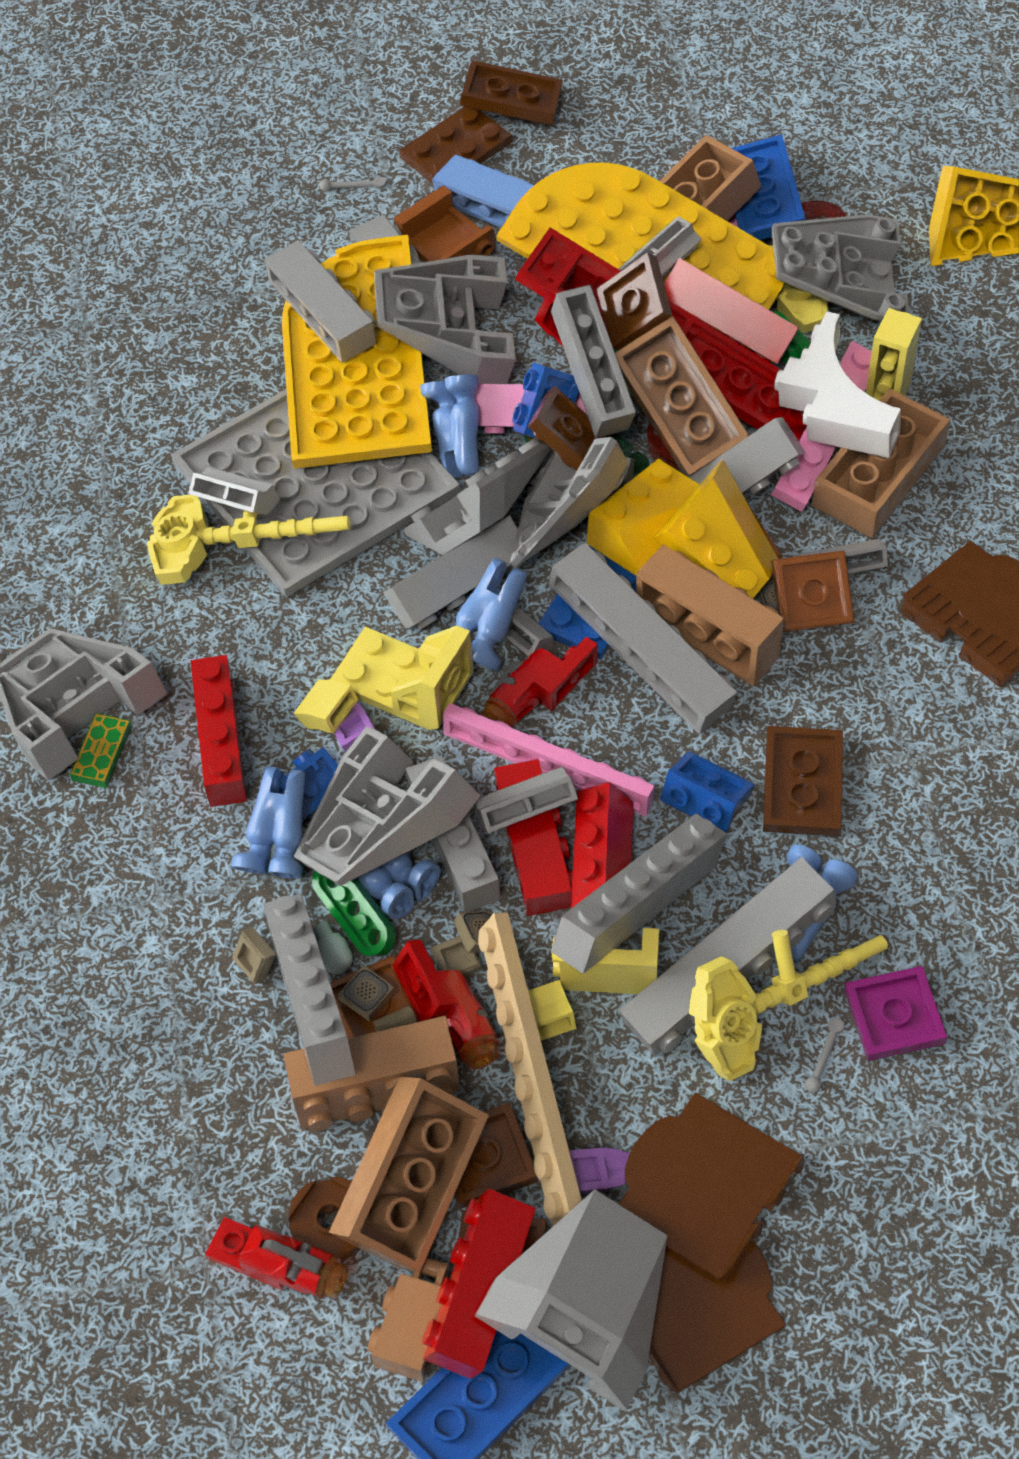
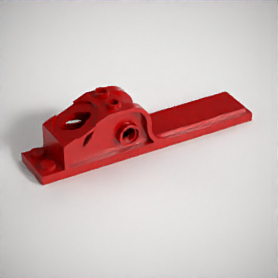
(739, 373)

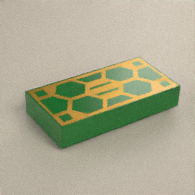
(101, 750)

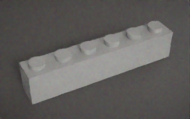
(642, 637)
(637, 893)
(788, 903)
(309, 990)

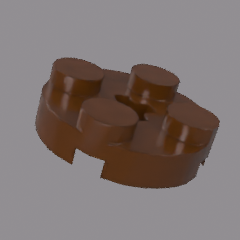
(307, 1209)

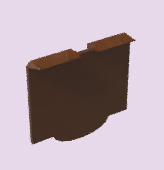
(976, 601)
(707, 1183)
(708, 1320)

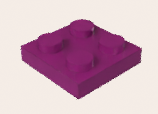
(895, 1013)

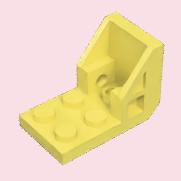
(409, 679)

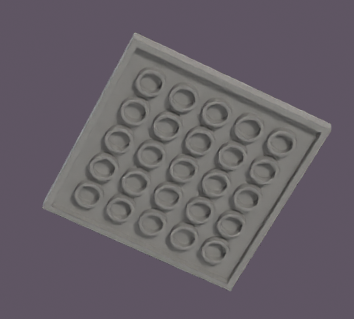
(374, 492)

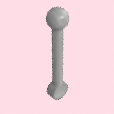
(379, 183)
(835, 1027)

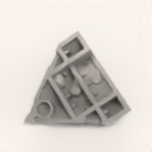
(566, 495)

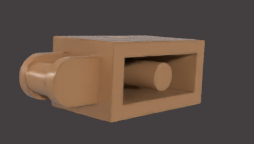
(408, 1311)

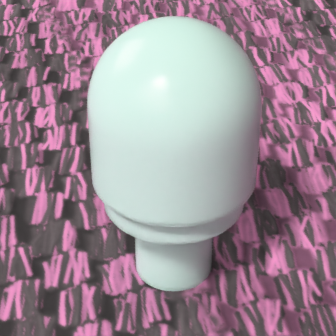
(333, 949)

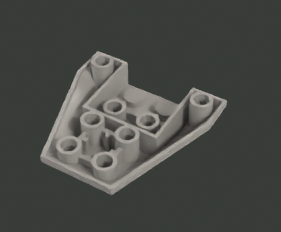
(842, 261)
(479, 505)
(586, 1295)

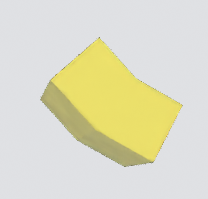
(326, 705)
(551, 1010)

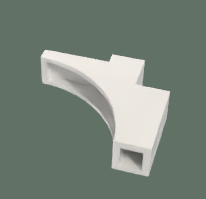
(831, 403)

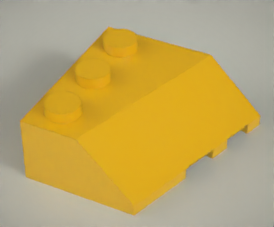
(973, 216)
(632, 516)
(721, 533)

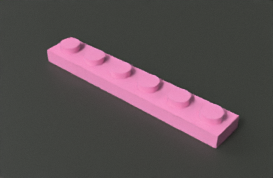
(798, 484)
(519, 747)

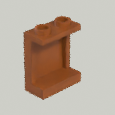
(443, 231)

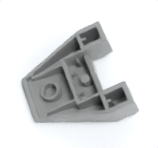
(434, 312)
(63, 688)
(371, 820)

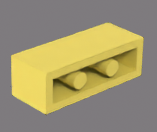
(893, 354)

